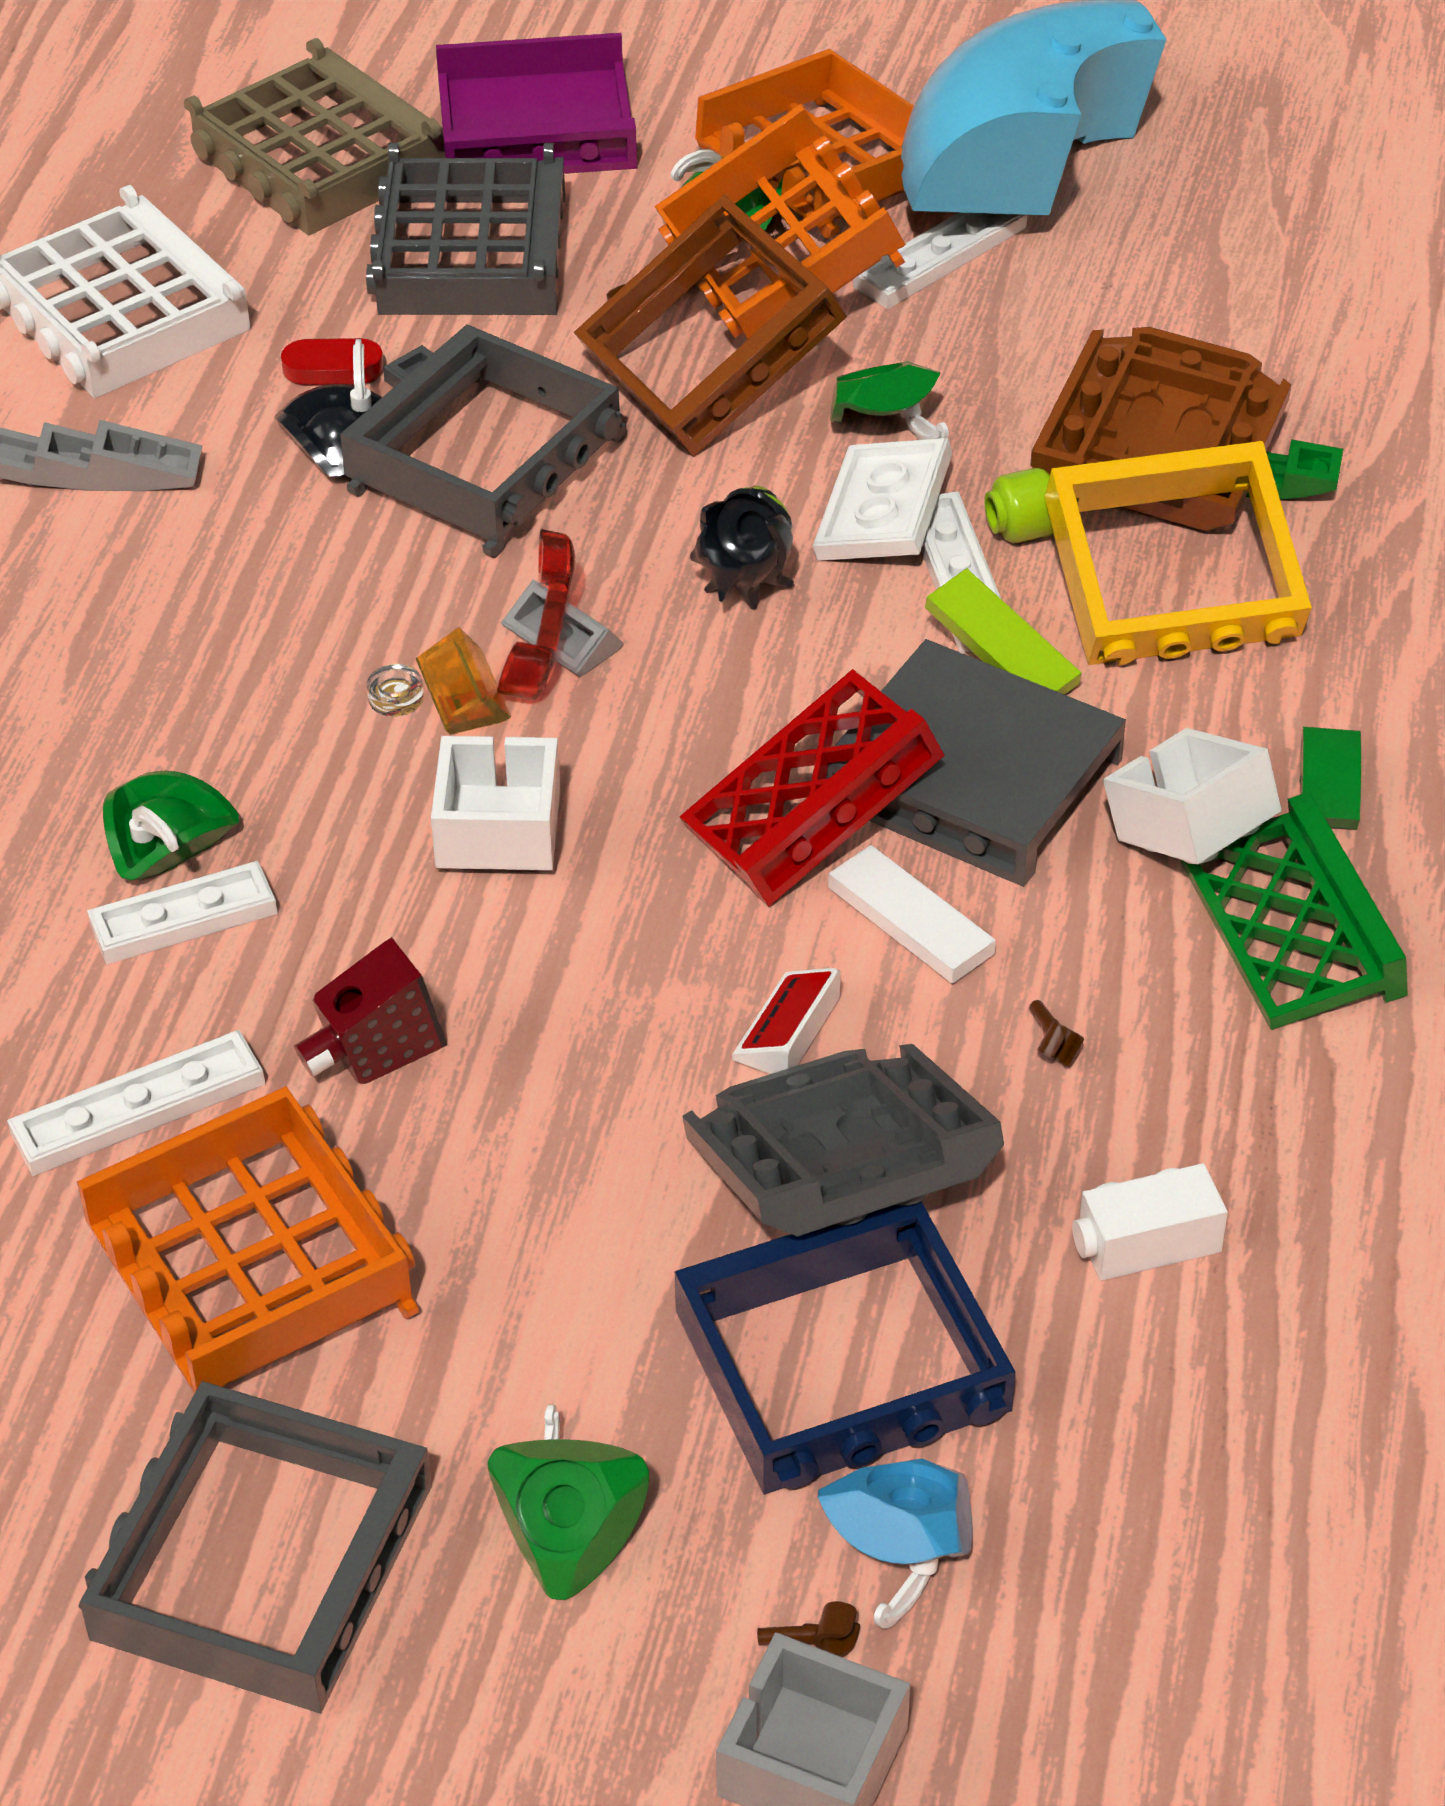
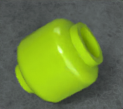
(1018, 506)

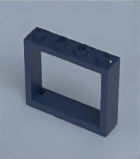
(818, 1259)

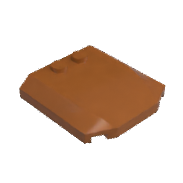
(1161, 398)

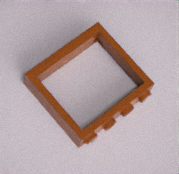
(753, 365)

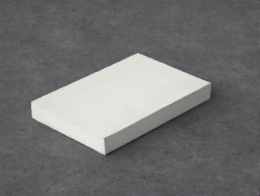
(883, 499)

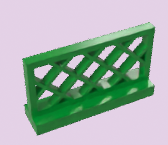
(1344, 905)

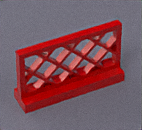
(832, 806)

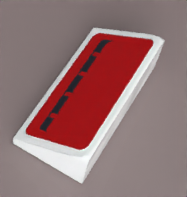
(789, 1020)

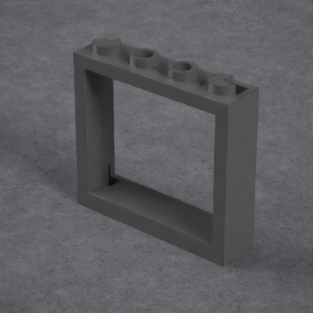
(224, 1415)

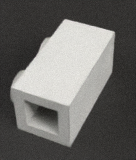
(1150, 1221)

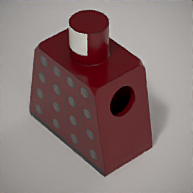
(373, 1018)

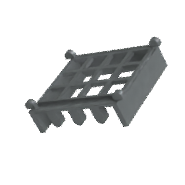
(476, 289)

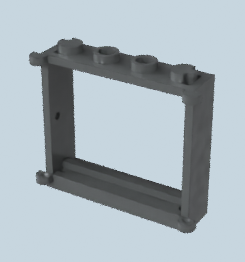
(469, 357)

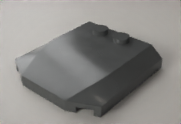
(844, 1138)

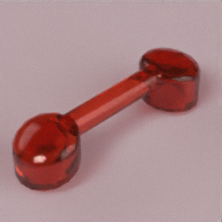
(531, 665)

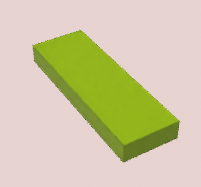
(999, 633)

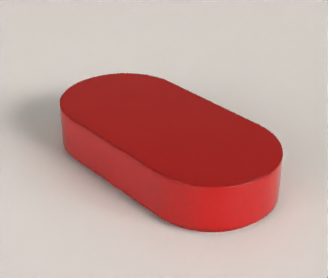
(329, 361)

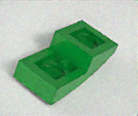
(1306, 469)
(1333, 773)

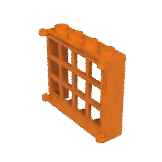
(820, 79)
(751, 166)
(222, 1143)

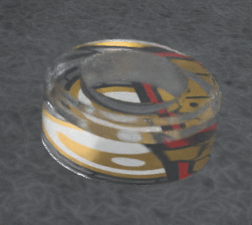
(395, 690)

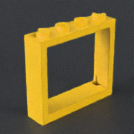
(1163, 479)

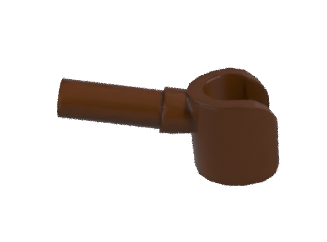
(1059, 1040)
(833, 1634)

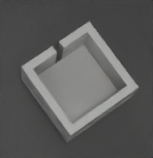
(821, 1729)

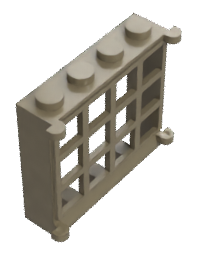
(310, 205)

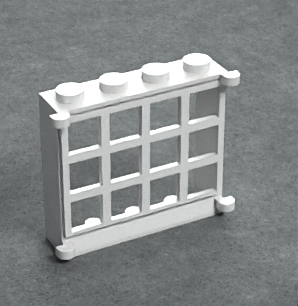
(139, 350)

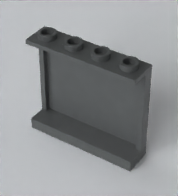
(1008, 761)

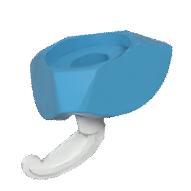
(902, 1517)

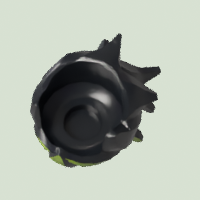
(744, 542)

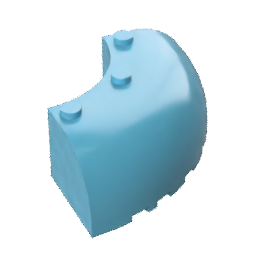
(1015, 97)

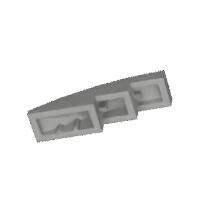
(109, 461)

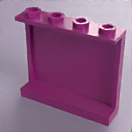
(538, 91)

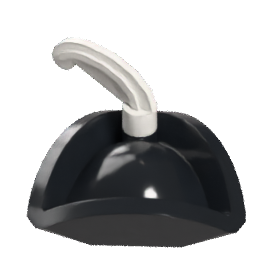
(324, 412)

